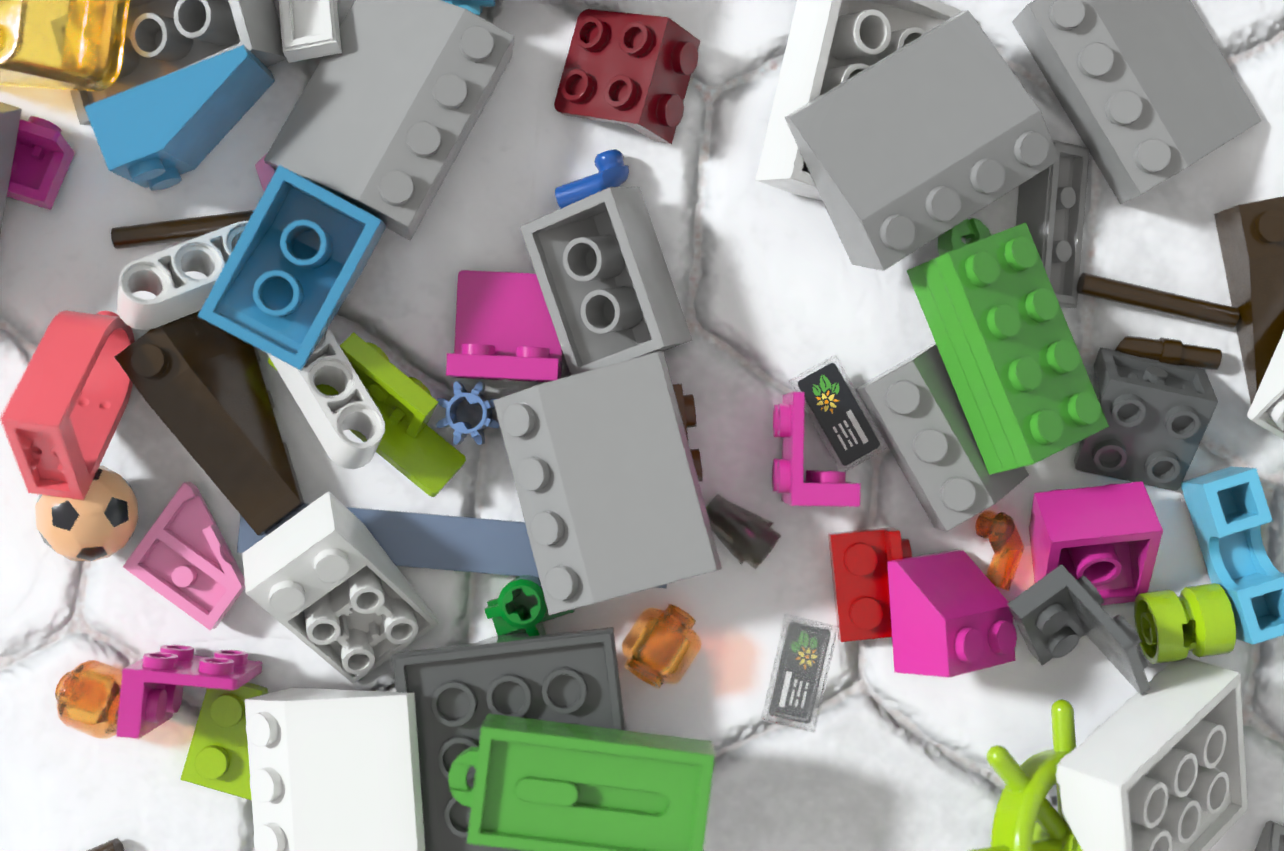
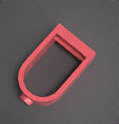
(69, 403)

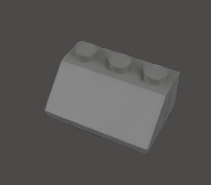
(605, 280)
(933, 441)

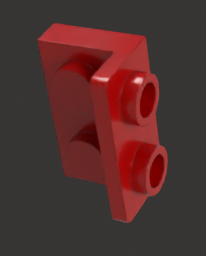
(862, 580)

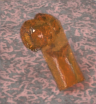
(1006, 546)

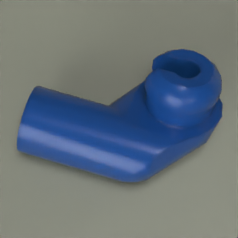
(611, 174)

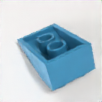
(177, 119)
(292, 268)

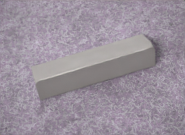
(1054, 213)

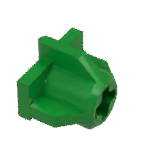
(521, 607)

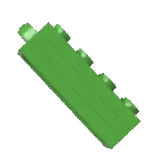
(1006, 345)
(583, 788)

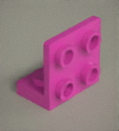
(503, 329)
(820, 486)
(155, 684)

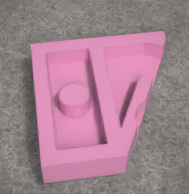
(189, 559)

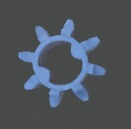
(464, 428)

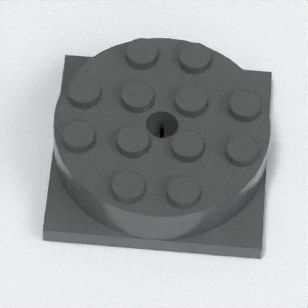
(515, 675)

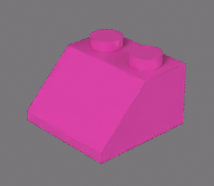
(1097, 534)
(947, 616)

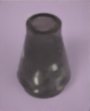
(742, 531)

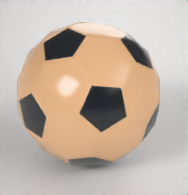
(91, 526)

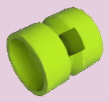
(1193, 622)

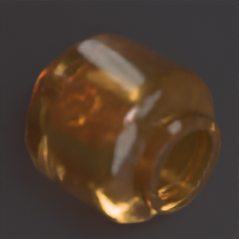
(661, 646)
(90, 698)

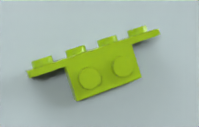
(406, 411)

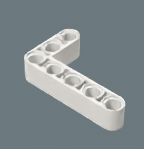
(328, 365)

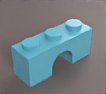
(1227, 520)

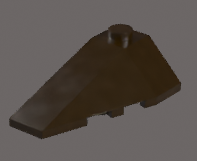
(1254, 269)
(219, 409)

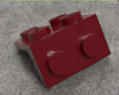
(628, 71)

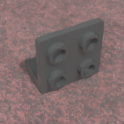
(1152, 417)
(1064, 609)

